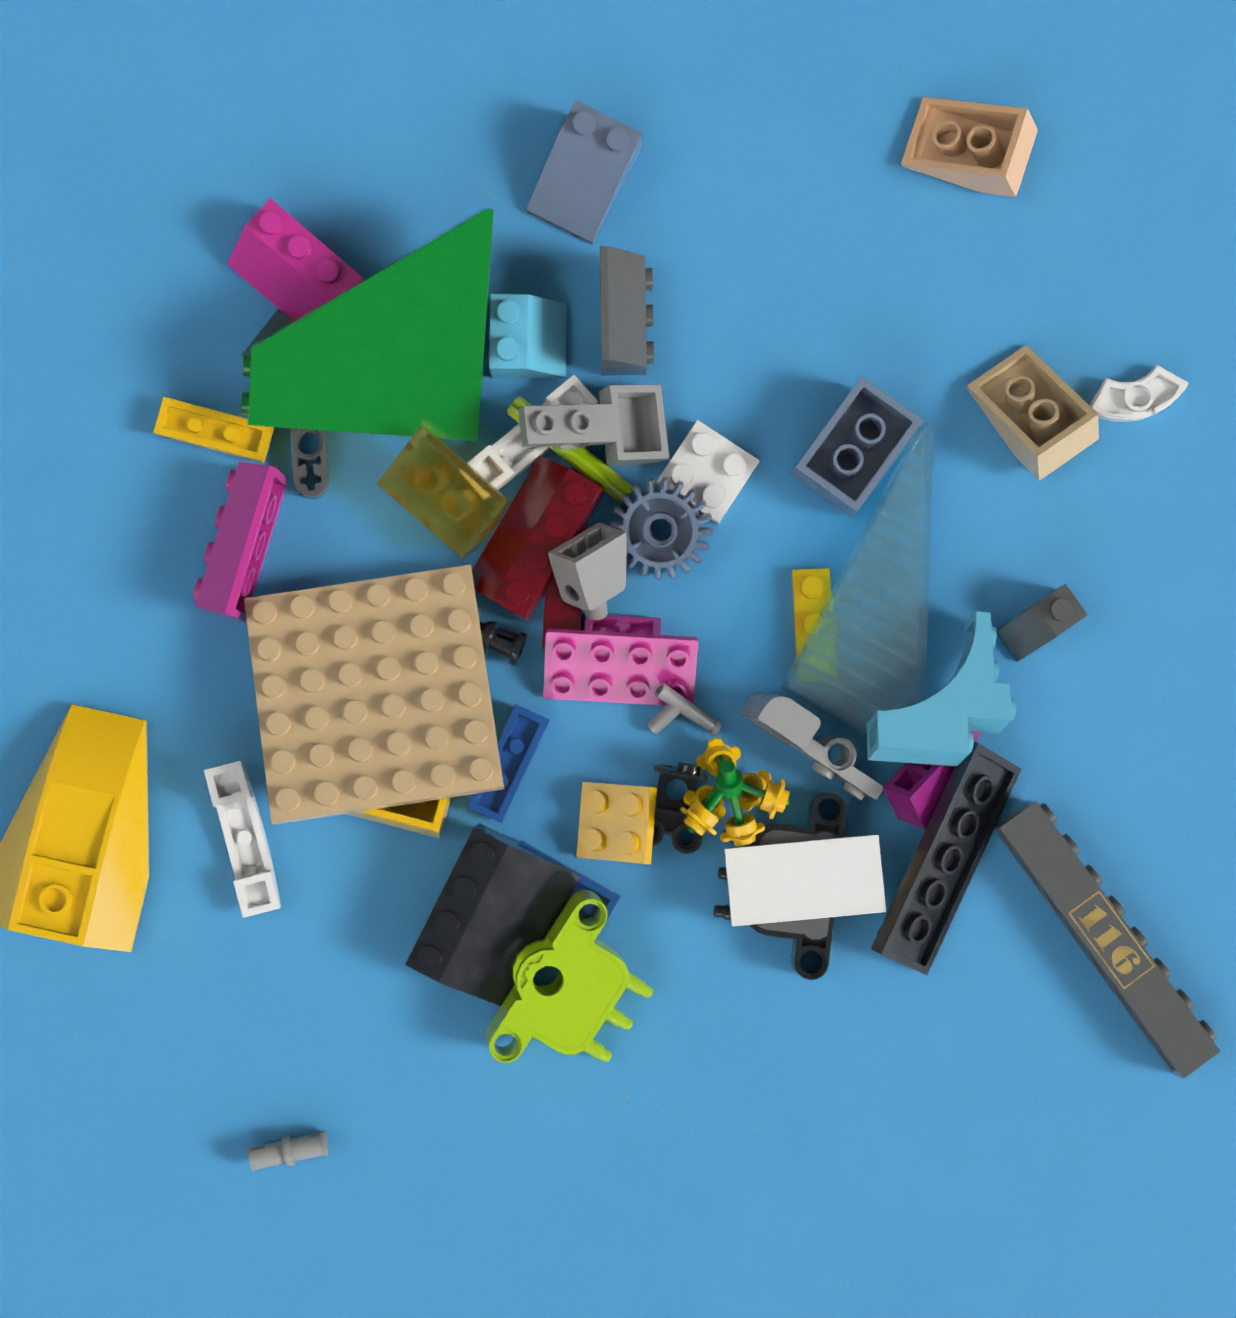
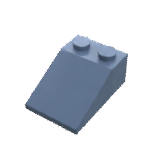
(585, 172)

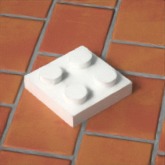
(712, 468)

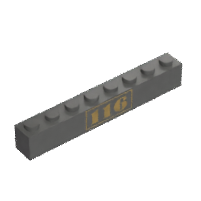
(1106, 938)

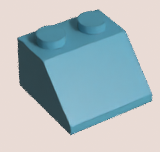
(527, 337)

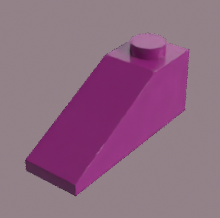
(917, 790)

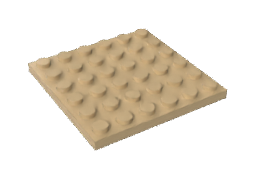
(372, 694)

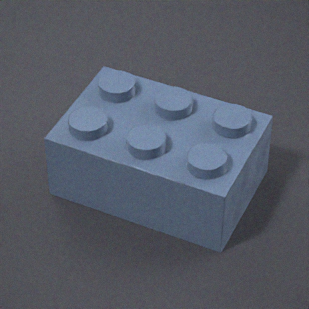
(856, 447)

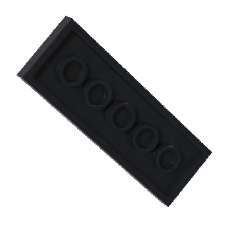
(946, 859)

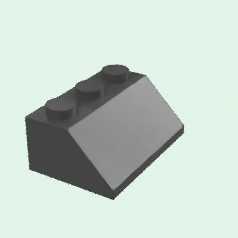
(625, 312)

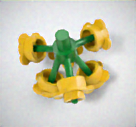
(750, 788)

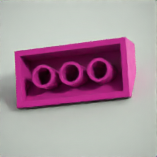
(288, 262)
(241, 539)

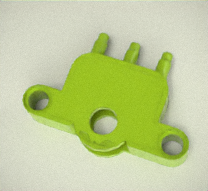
(580, 998)

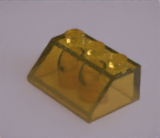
(444, 493)

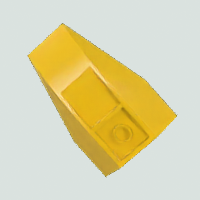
(81, 836)

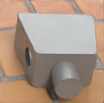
(591, 568)

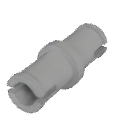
(288, 1151)

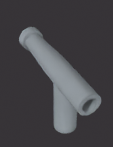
(678, 704)

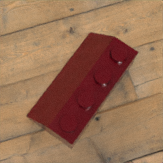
(543, 515)

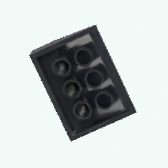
(488, 913)

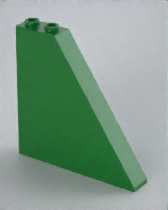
(386, 350)

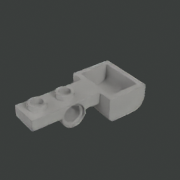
(625, 421)
(796, 728)

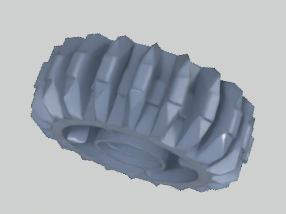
(681, 515)

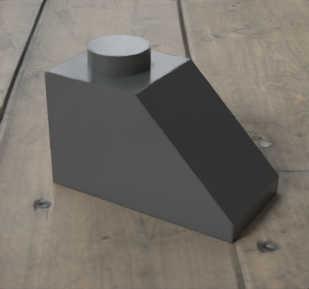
(1041, 622)

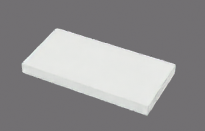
(804, 880)

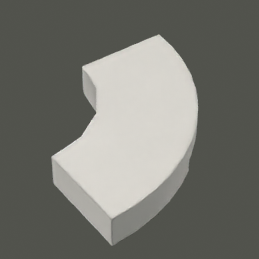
(1137, 399)

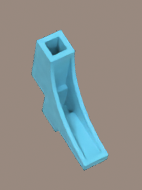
(942, 726)

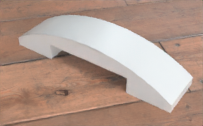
(507, 456)
(244, 838)

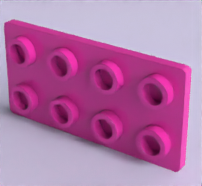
(618, 661)

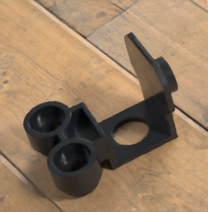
(667, 812)

